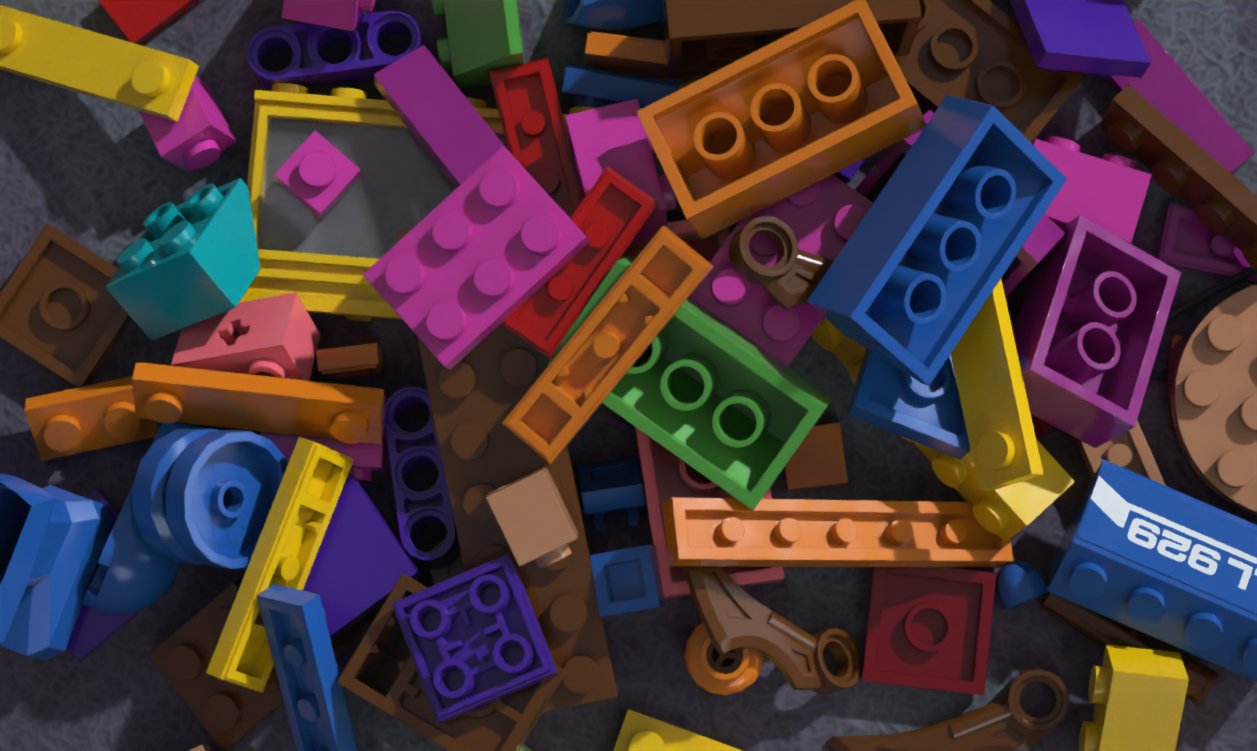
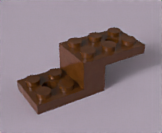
(381, 670)

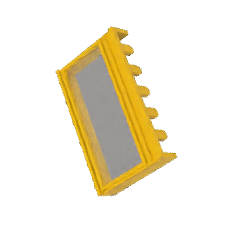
(395, 192)

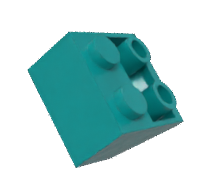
(189, 261)

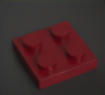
(929, 628)

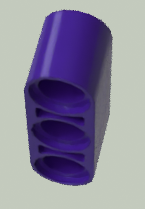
(310, 40)
(407, 453)

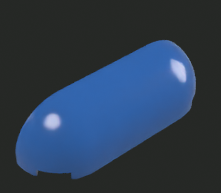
(130, 569)

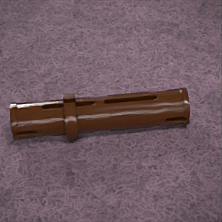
(1108, 631)

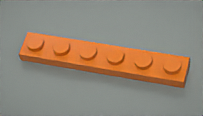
(829, 534)

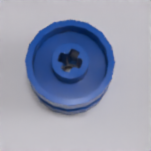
(207, 494)

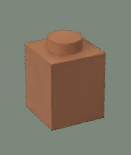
(534, 518)

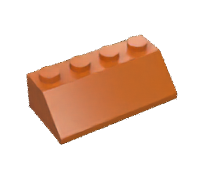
(781, 118)

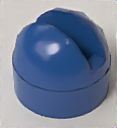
(1019, 584)

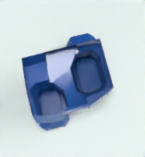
(45, 563)

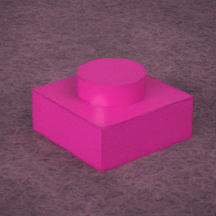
(317, 174)

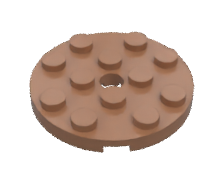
(1218, 399)

